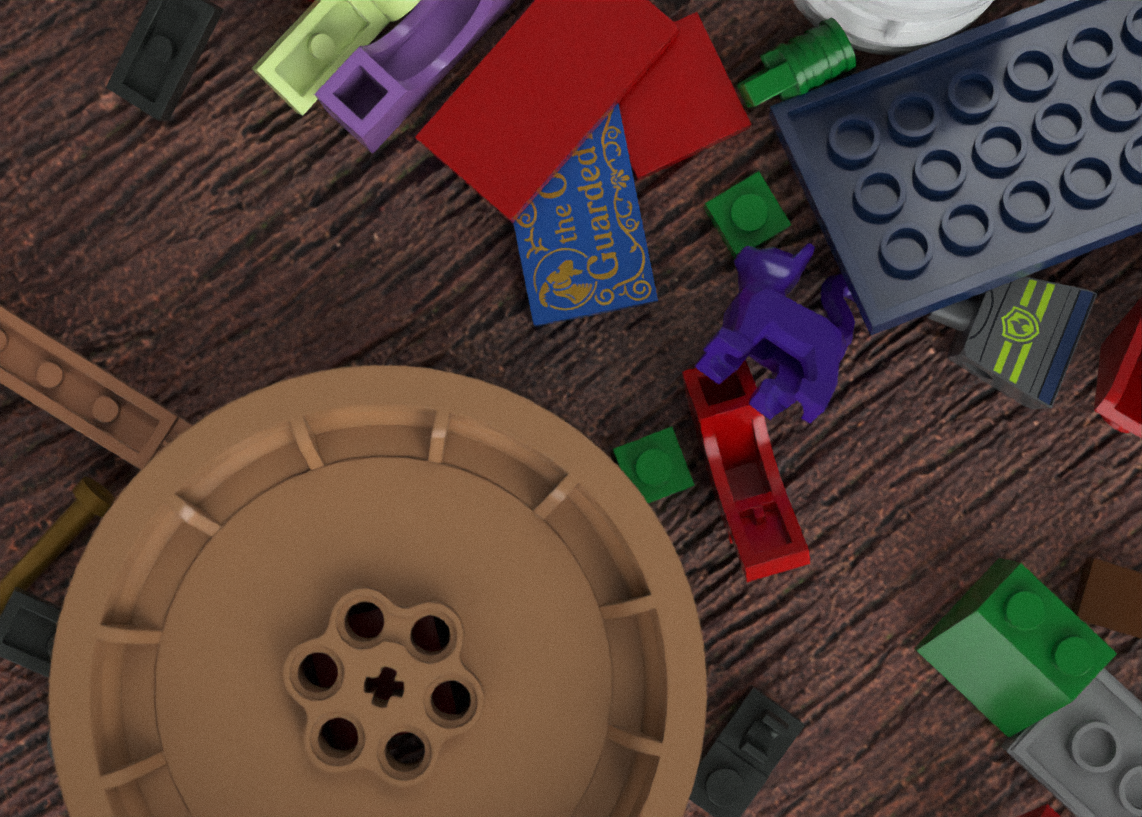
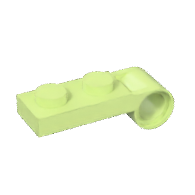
(322, 43)

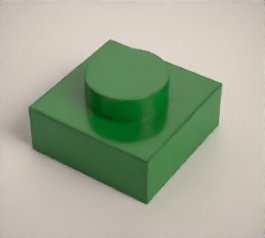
(747, 214)
(655, 465)

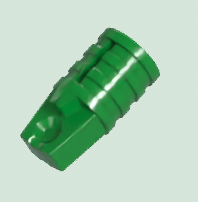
(800, 64)

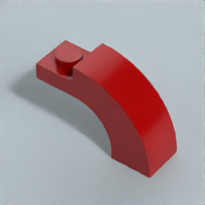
(744, 474)

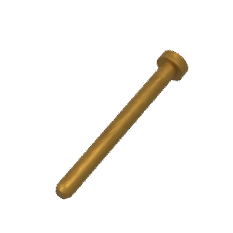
(91, 501)

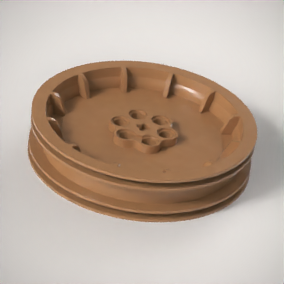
(397, 491)

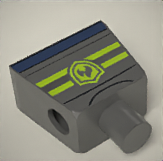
(1019, 336)

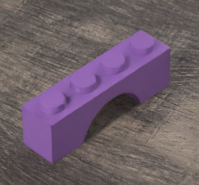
(394, 74)

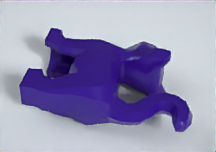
(782, 334)

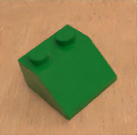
(1014, 648)

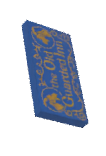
(586, 235)

